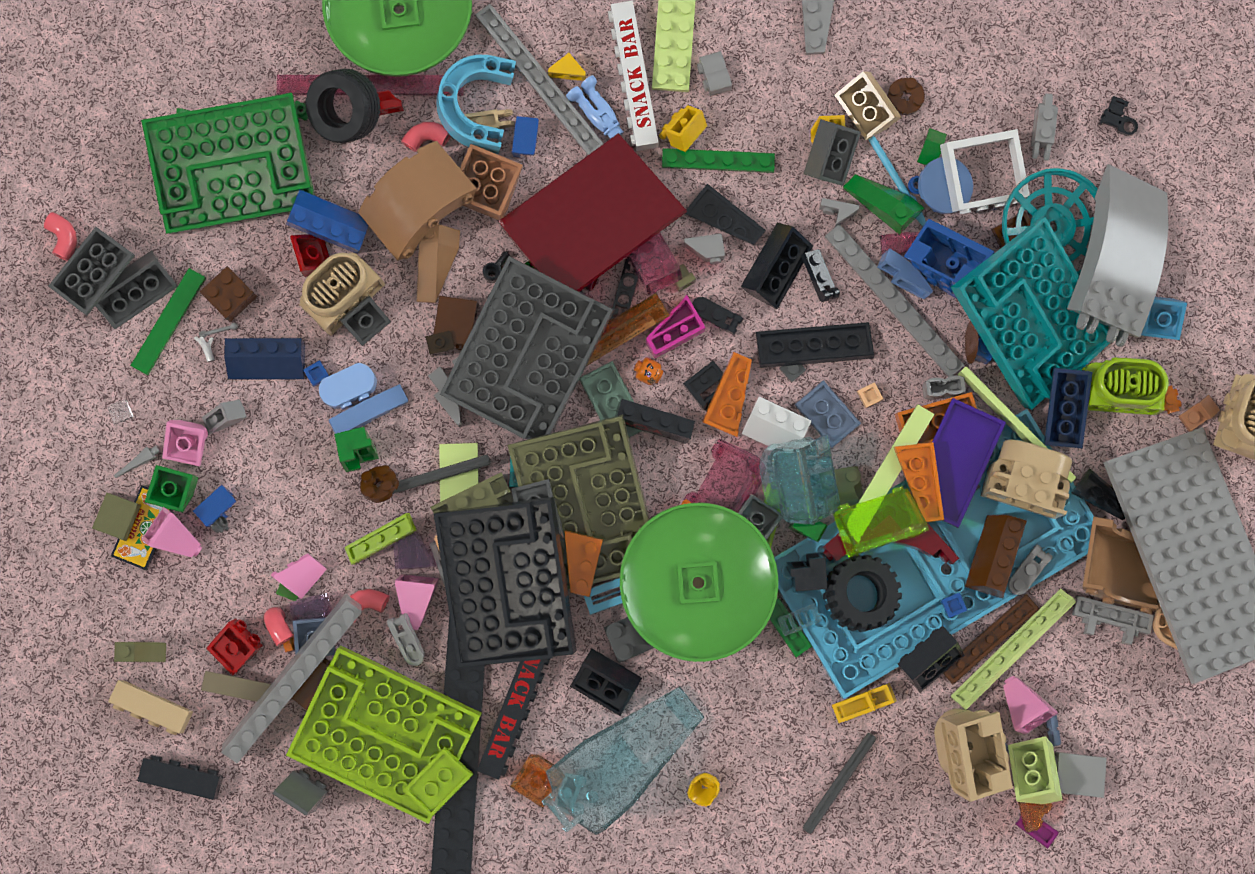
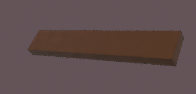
(992, 637)

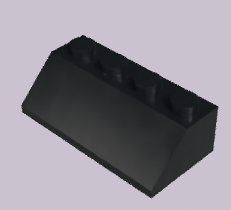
(776, 265)

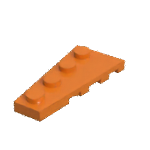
(729, 396)
(921, 474)

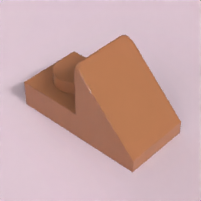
(1199, 413)

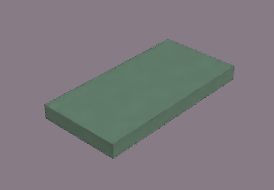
(605, 391)

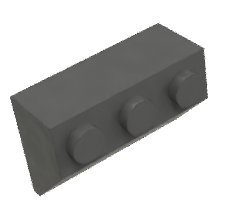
(832, 152)

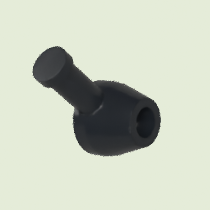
(494, 268)

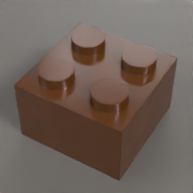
(228, 294)

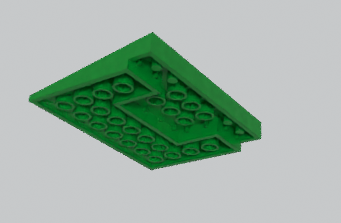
(227, 162)

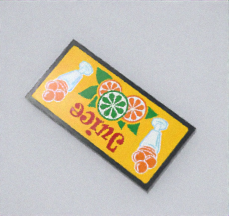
(135, 550)

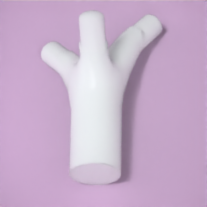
(206, 346)

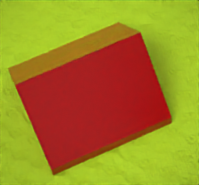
(309, 252)

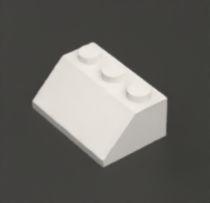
(774, 424)

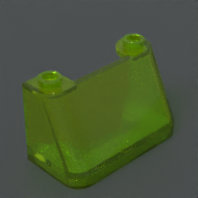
(879, 521)

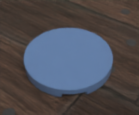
(934, 187)

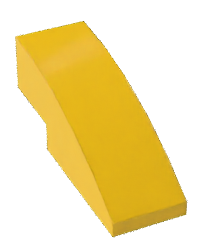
(864, 702)

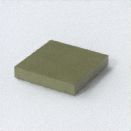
(116, 516)

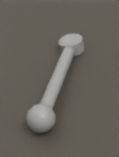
(234, 326)

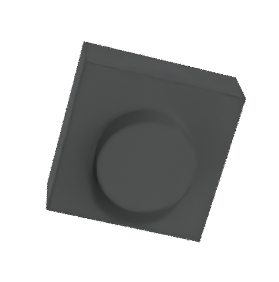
(793, 371)

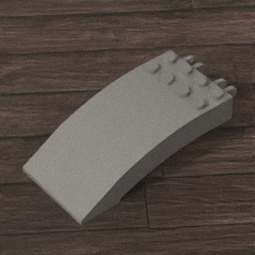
(1122, 257)

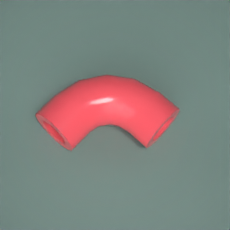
(425, 131)
(65, 234)
(371, 599)
(277, 627)

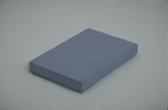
(827, 413)

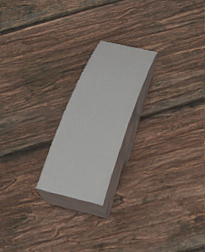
(439, 379)

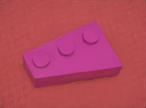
(676, 329)

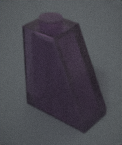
(412, 553)

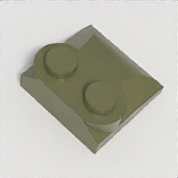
(849, 485)

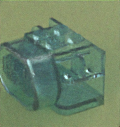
(800, 480)

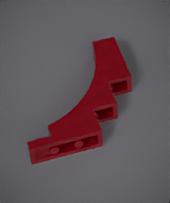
(927, 543)

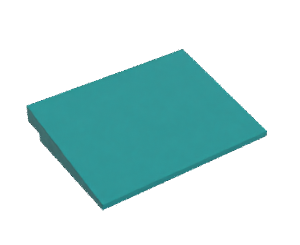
(1022, 312)

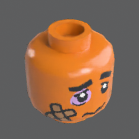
(648, 371)

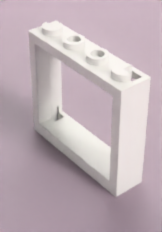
(952, 177)

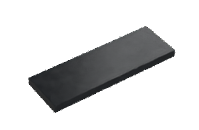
(814, 345)

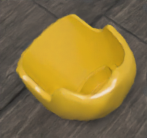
(704, 796)

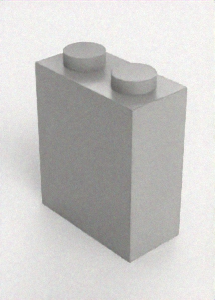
(1081, 774)

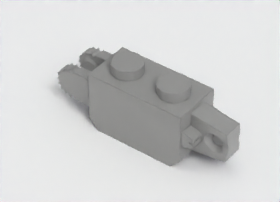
(1044, 127)

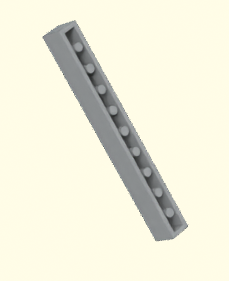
(291, 678)

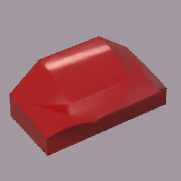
(389, 103)

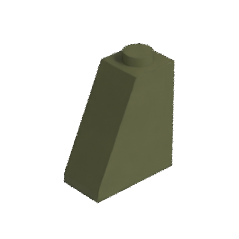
(140, 652)

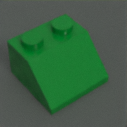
(171, 488)

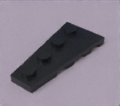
(721, 214)

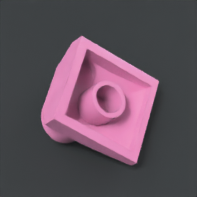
(184, 442)

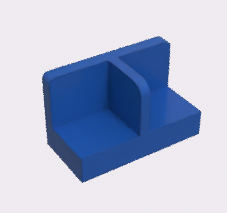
(525, 136)
(215, 506)

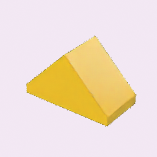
(567, 68)

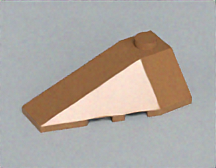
(435, 261)

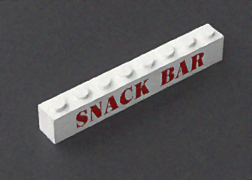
(634, 76)

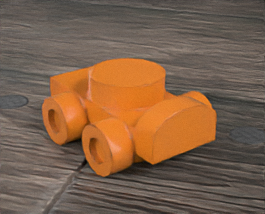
(1171, 403)

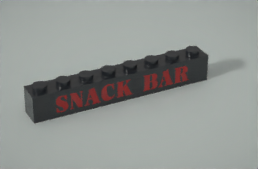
(510, 718)

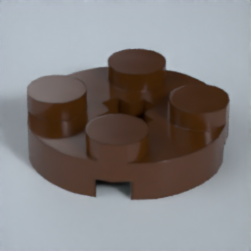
(911, 87)
(372, 477)

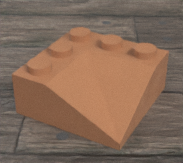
(494, 179)

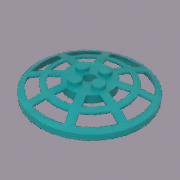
(1052, 211)

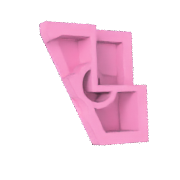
(300, 575)

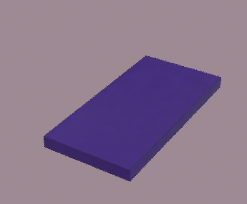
(962, 453)

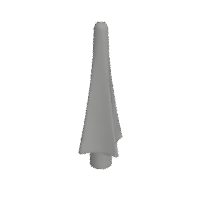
(143, 457)

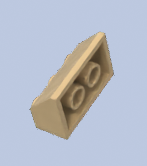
(867, 105)

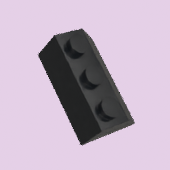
(931, 658)
(606, 682)

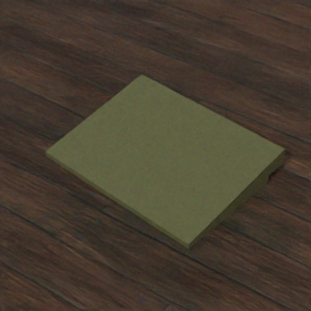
(591, 484)

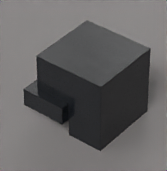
(809, 573)

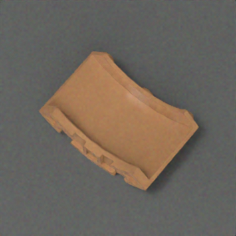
(415, 198)
(1116, 568)

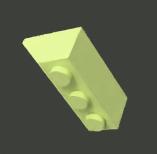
(1035, 771)

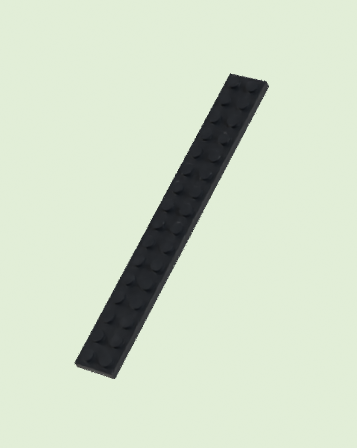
(456, 817)

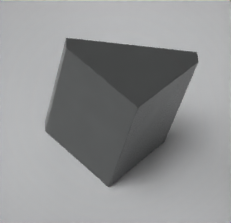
(365, 320)

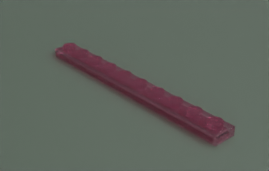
(398, 85)

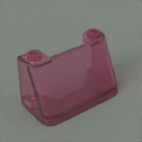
(730, 479)

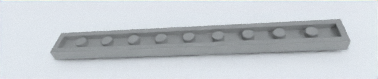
(539, 79)
(894, 301)

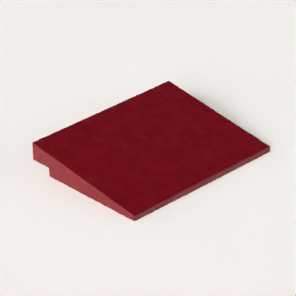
(592, 215)

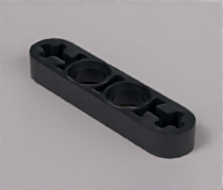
(624, 290)

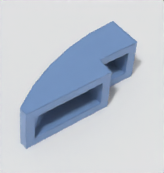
(904, 274)

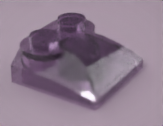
(311, 607)

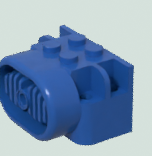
(945, 255)

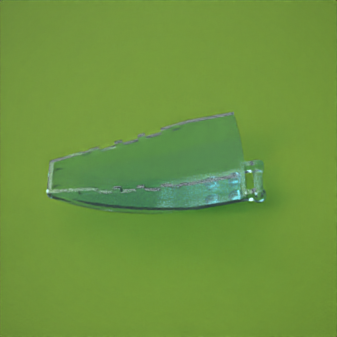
(617, 764)

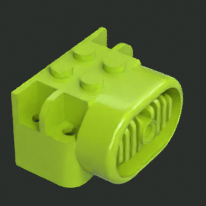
(1127, 386)

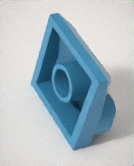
(1165, 318)

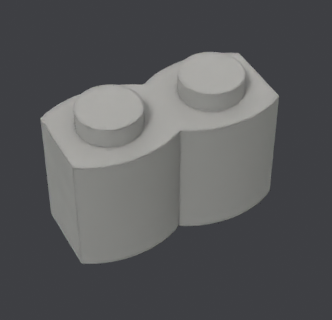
(715, 73)
(938, 387)

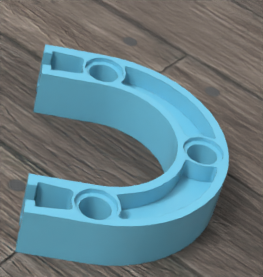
(448, 110)

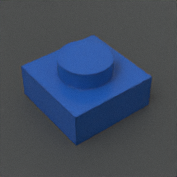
(316, 373)
(953, 605)

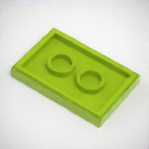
(437, 782)

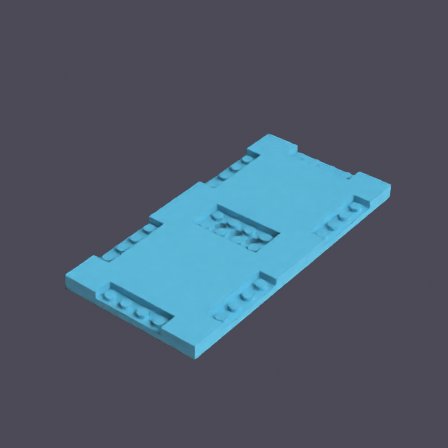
(860, 658)

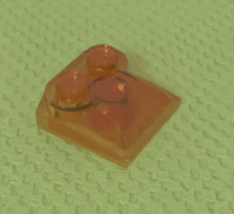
(533, 780)

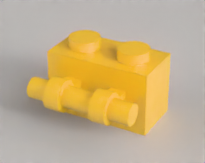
(684, 127)

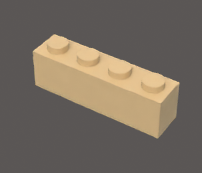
(150, 706)

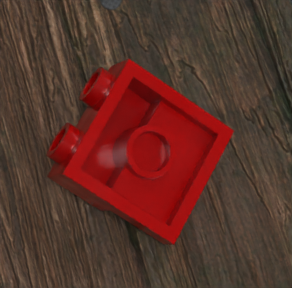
(234, 646)

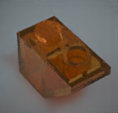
(1033, 814)

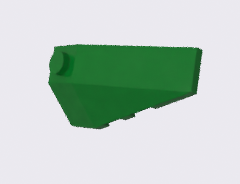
(889, 205)

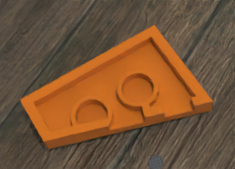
(582, 561)

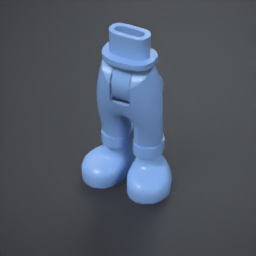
(604, 117)

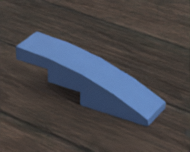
(369, 410)

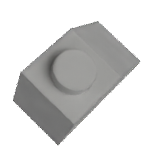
(708, 248)
(224, 416)

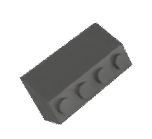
(135, 290)

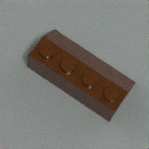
(995, 554)

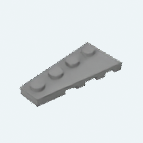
(816, 24)

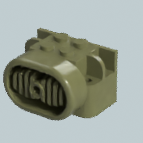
(486, 493)

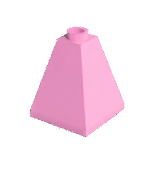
(171, 535)
(415, 596)
(1026, 706)

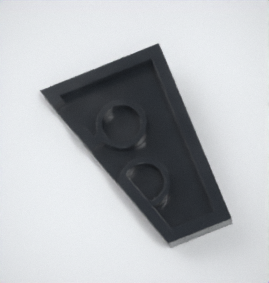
(1098, 493)

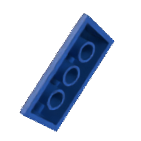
(327, 221)

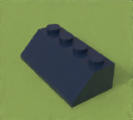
(265, 358)
(1068, 408)

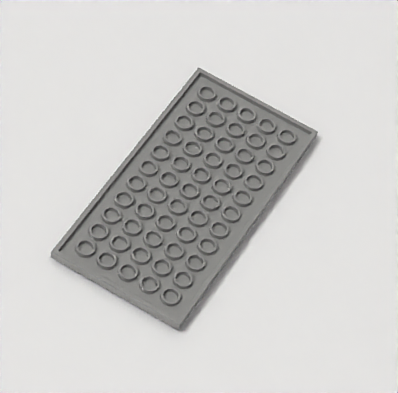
(1191, 549)

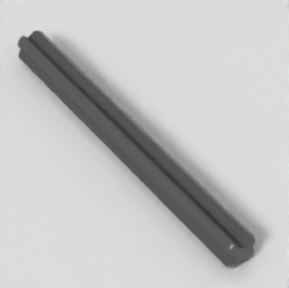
(442, 473)
(839, 783)

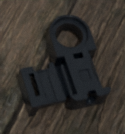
(1114, 119)

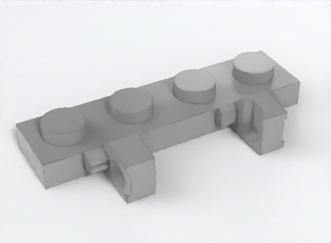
(1097, 612)

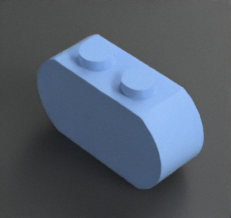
(348, 386)

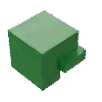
(355, 448)

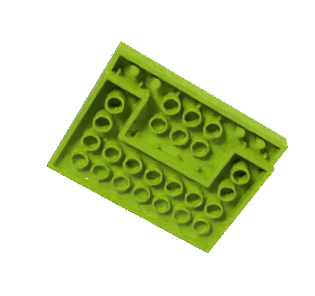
(378, 729)

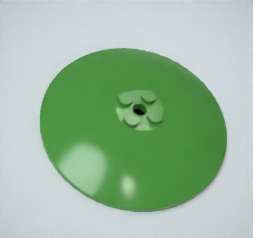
(392, 42)
(736, 575)

